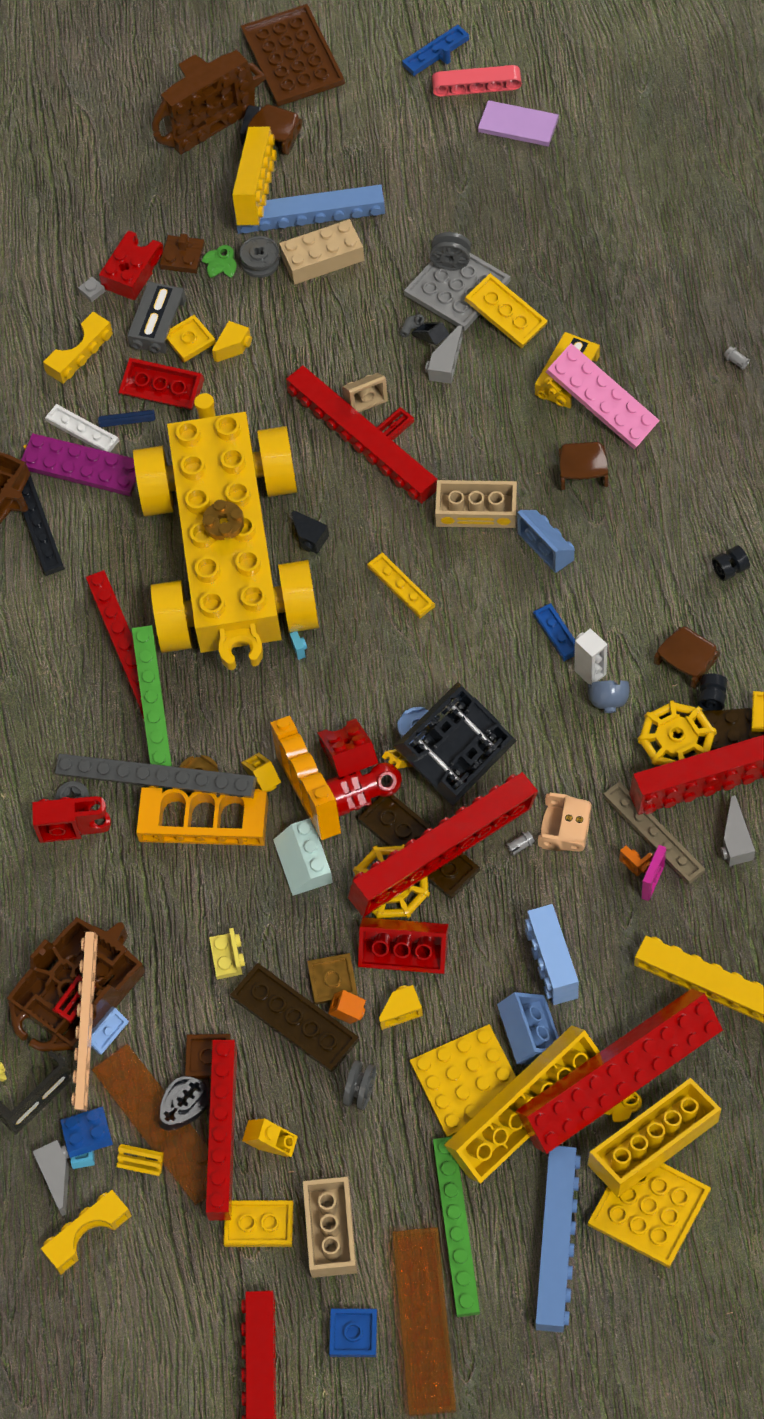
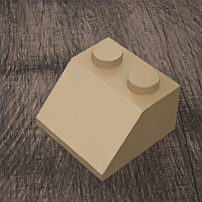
(366, 392)

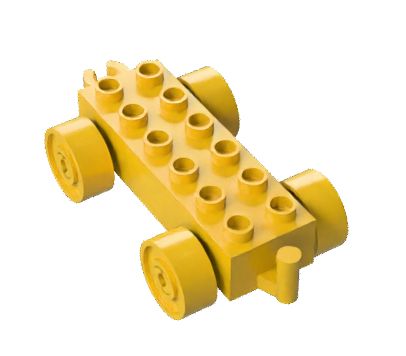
(230, 577)

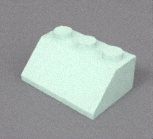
(302, 857)

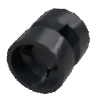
(730, 563)
(713, 692)

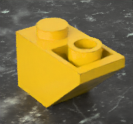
(269, 1137)

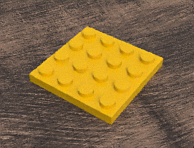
(463, 1077)
(652, 1213)

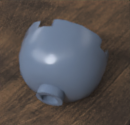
(609, 695)

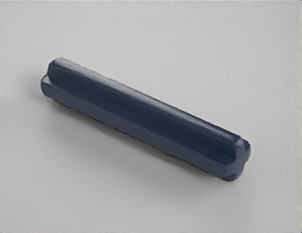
(126, 418)

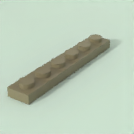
(654, 834)

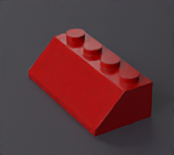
(403, 945)

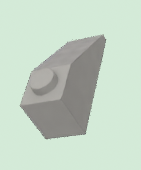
(444, 358)
(737, 842)
(55, 1170)

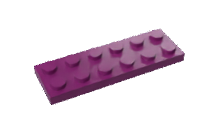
(80, 464)

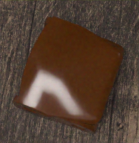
(283, 124)
(583, 462)
(688, 653)

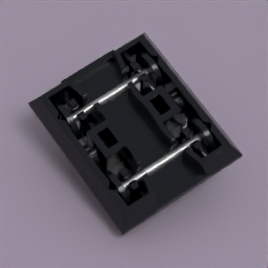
(455, 743)

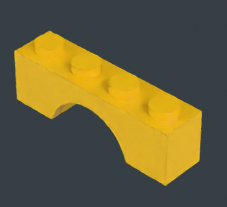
(64, 363)
(106, 1212)

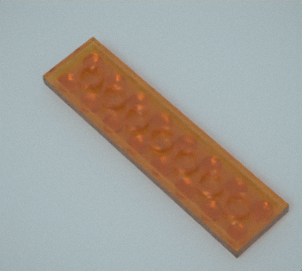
(140, 1100)
(424, 1322)

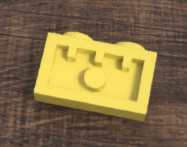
(226, 954)

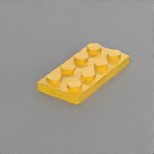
(505, 310)

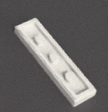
(81, 429)

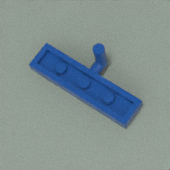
(435, 50)

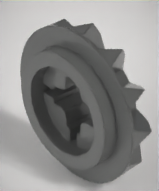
(76, 787)

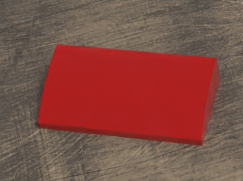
(161, 383)

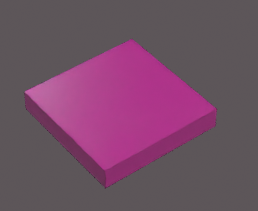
(653, 873)

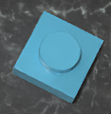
(299, 645)
(83, 1160)

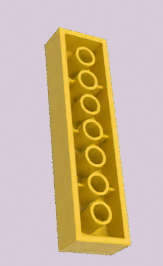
(497, 1128)

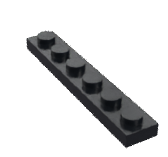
(41, 531)

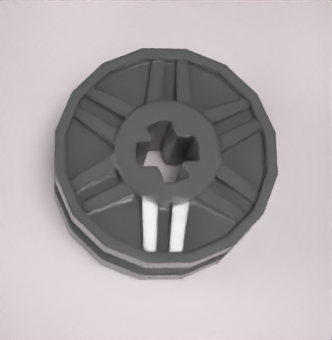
(450, 251)
(259, 256)
(359, 1085)

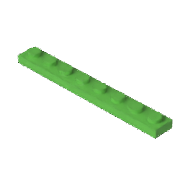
(151, 696)
(456, 1231)

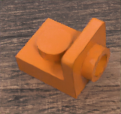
(633, 861)

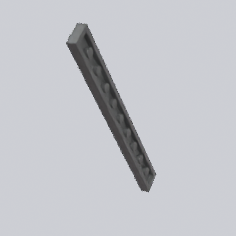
(156, 775)

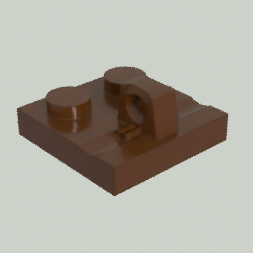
(182, 254)

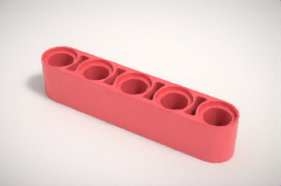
(476, 80)

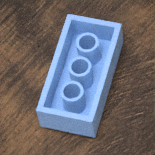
(552, 954)

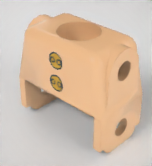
(565, 823)

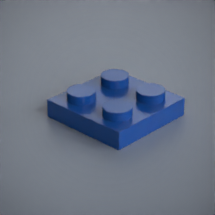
(86, 1132)
(353, 1333)

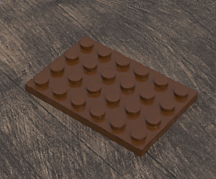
(292, 55)

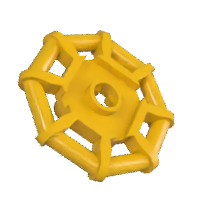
(670, 724)
(406, 910)

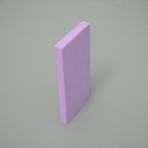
(518, 123)

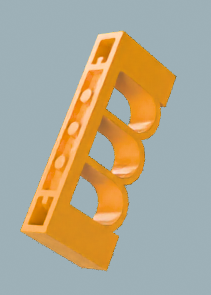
(305, 778)
(154, 801)

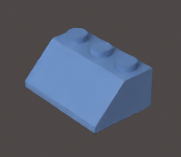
(544, 539)
(527, 1025)

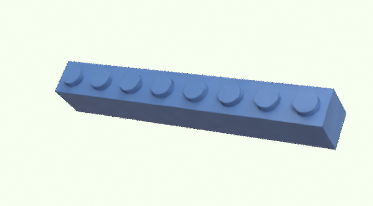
(319, 208)
(556, 1239)

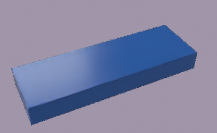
(556, 631)

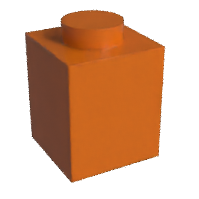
(347, 1007)

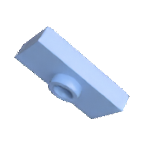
(107, 1030)

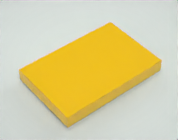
(260, 1224)

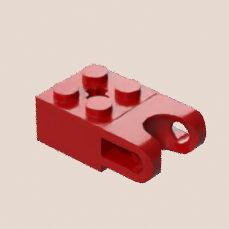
(130, 266)
(348, 748)
(68, 818)

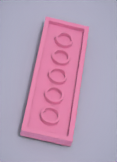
(602, 396)

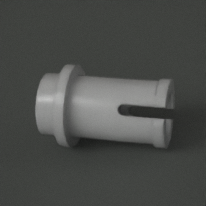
(736, 357)
(520, 843)

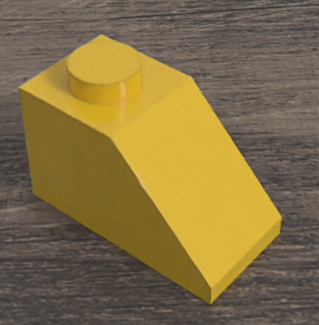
(231, 341)
(263, 770)
(401, 1007)

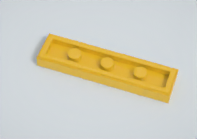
(401, 585)

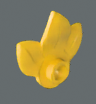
(623, 1110)

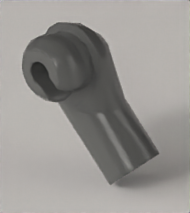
(411, 323)

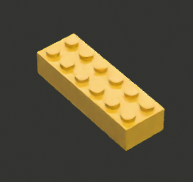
(254, 176)
(654, 1137)

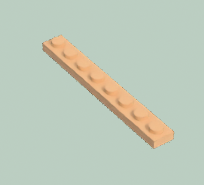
(84, 1030)

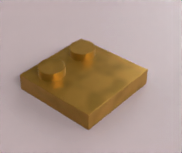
(331, 976)

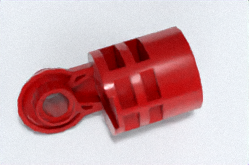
(357, 789)

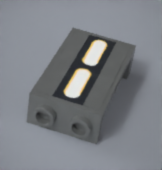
(155, 317)

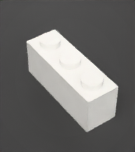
(590, 656)

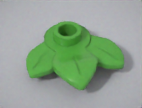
(219, 263)

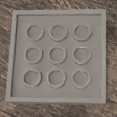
(446, 290)

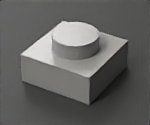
(91, 289)

